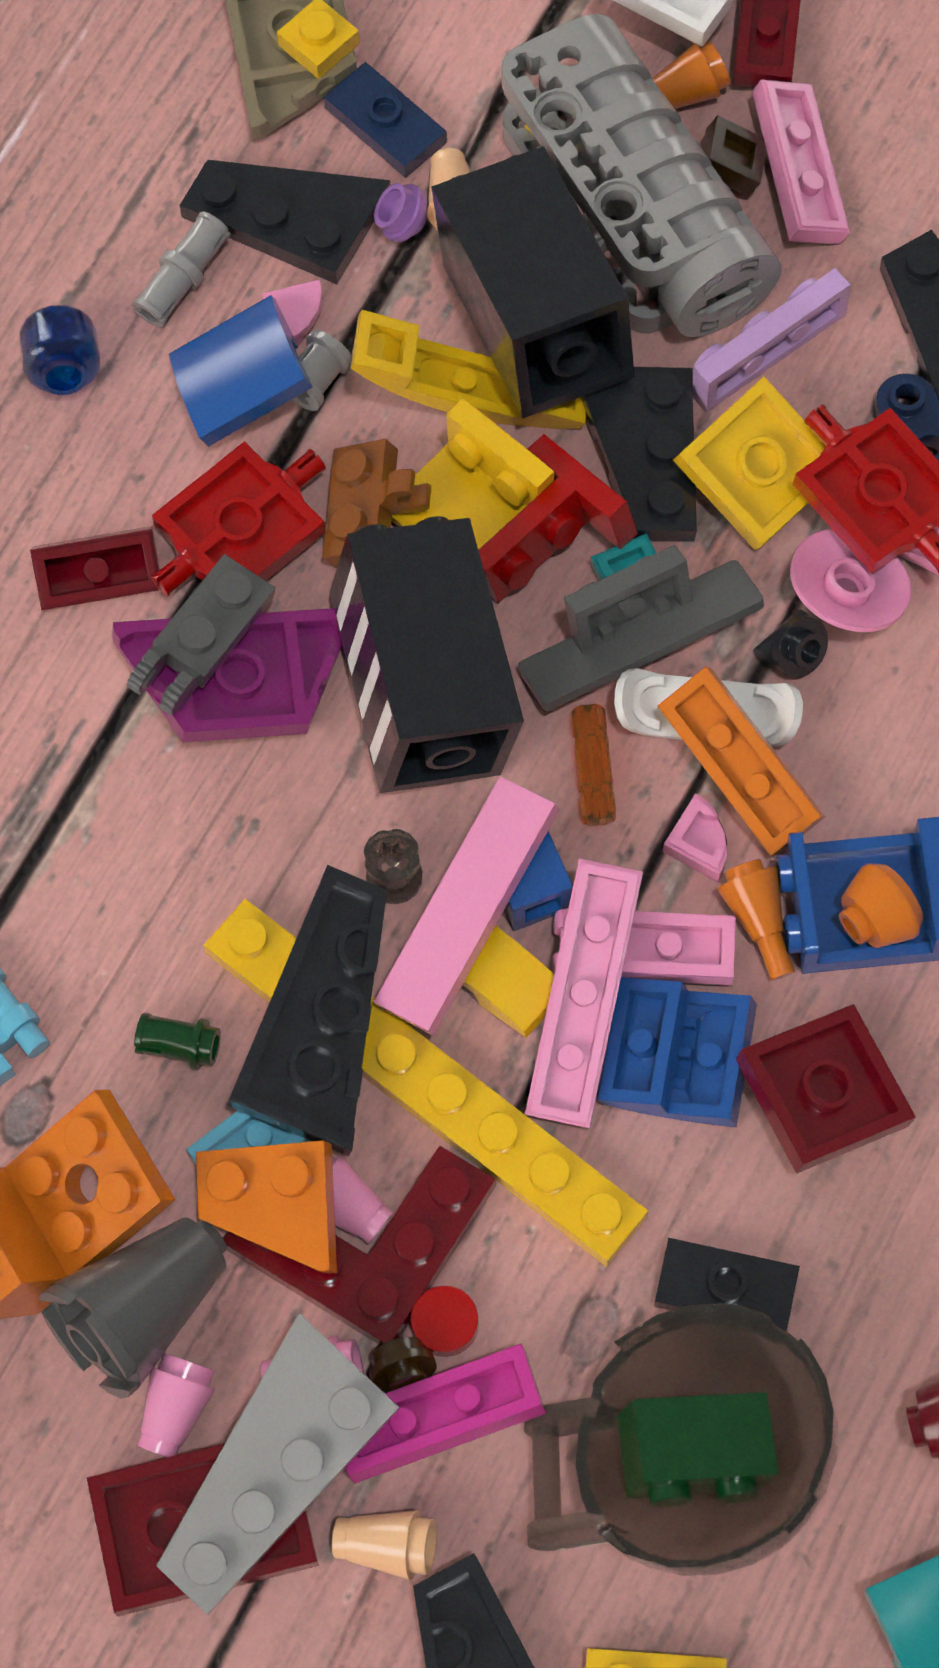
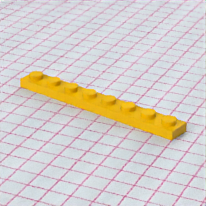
(453, 1103)

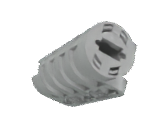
(637, 178)

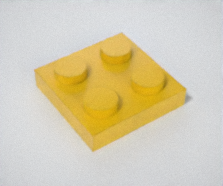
(751, 460)

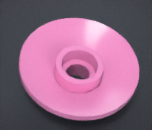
(842, 588)

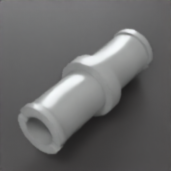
(181, 269)

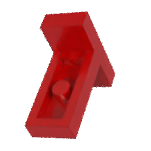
(553, 521)

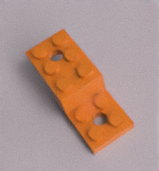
(48, 1221)

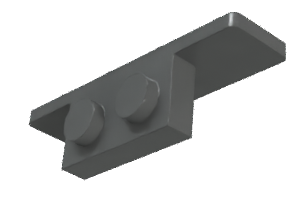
(636, 620)

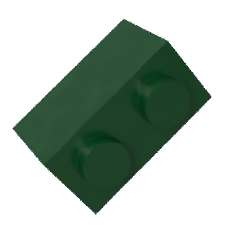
(697, 1447)

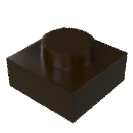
(735, 154)

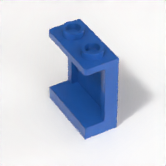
(822, 872)

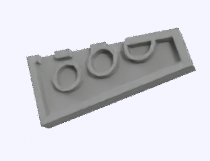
(282, 1454)

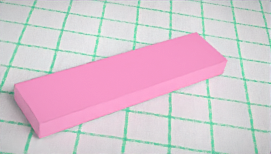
(466, 905)
(584, 993)

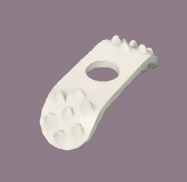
(771, 707)

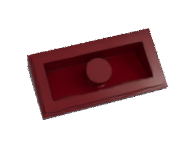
(95, 567)

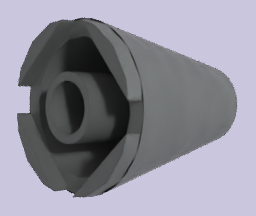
(134, 1301)

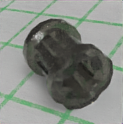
(393, 848)

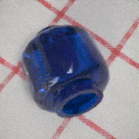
(59, 349)

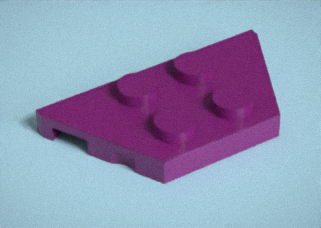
(263, 685)

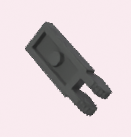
(203, 631)

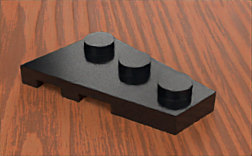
(289, 213)
(640, 432)
(465, 1621)

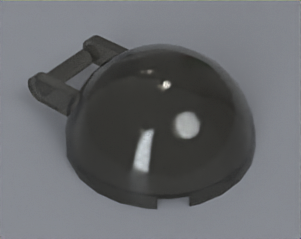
(677, 1355)

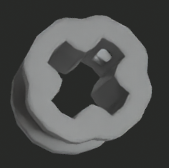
(322, 362)

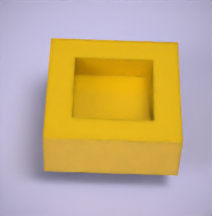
(318, 38)

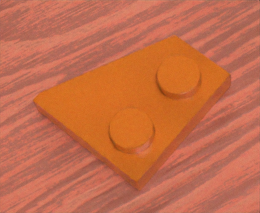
(273, 1198)

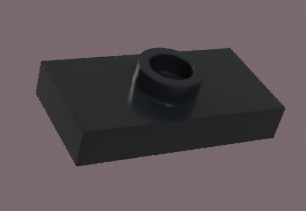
(715, 1275)

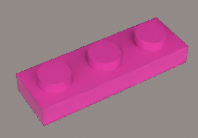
(452, 1411)

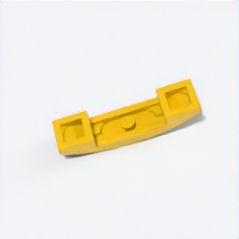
(442, 375)

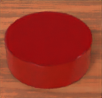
(445, 1320)

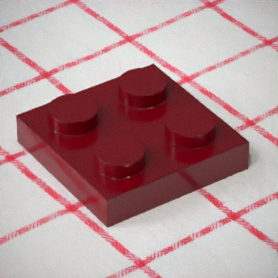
(825, 1088)

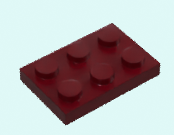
(139, 1514)

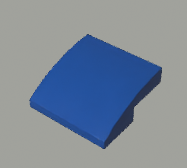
(239, 371)
(677, 1052)

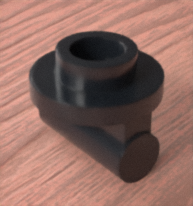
(795, 646)

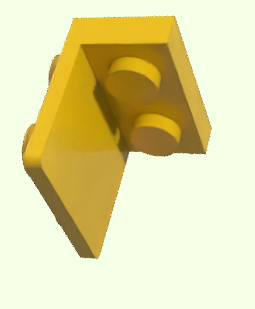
(479, 475)

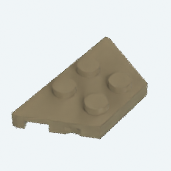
(272, 80)

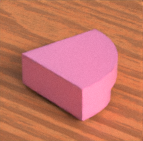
(299, 306)
(699, 839)

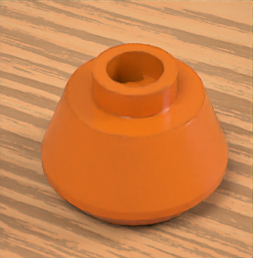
(880, 908)

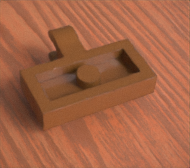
(368, 492)

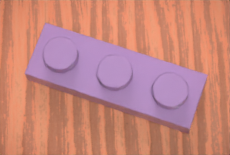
(769, 339)

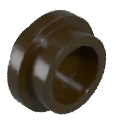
(401, 1363)

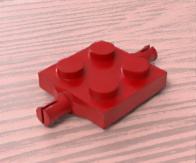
(874, 487)
(242, 512)

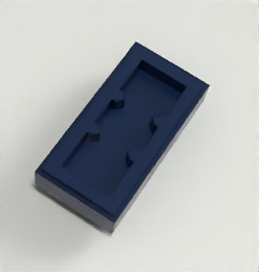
(385, 119)

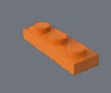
(740, 760)

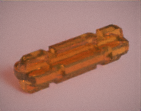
(593, 764)

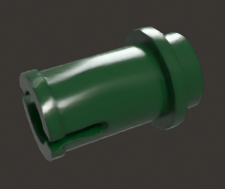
(178, 1040)

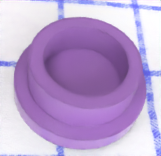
(401, 211)

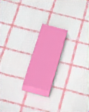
(800, 162)

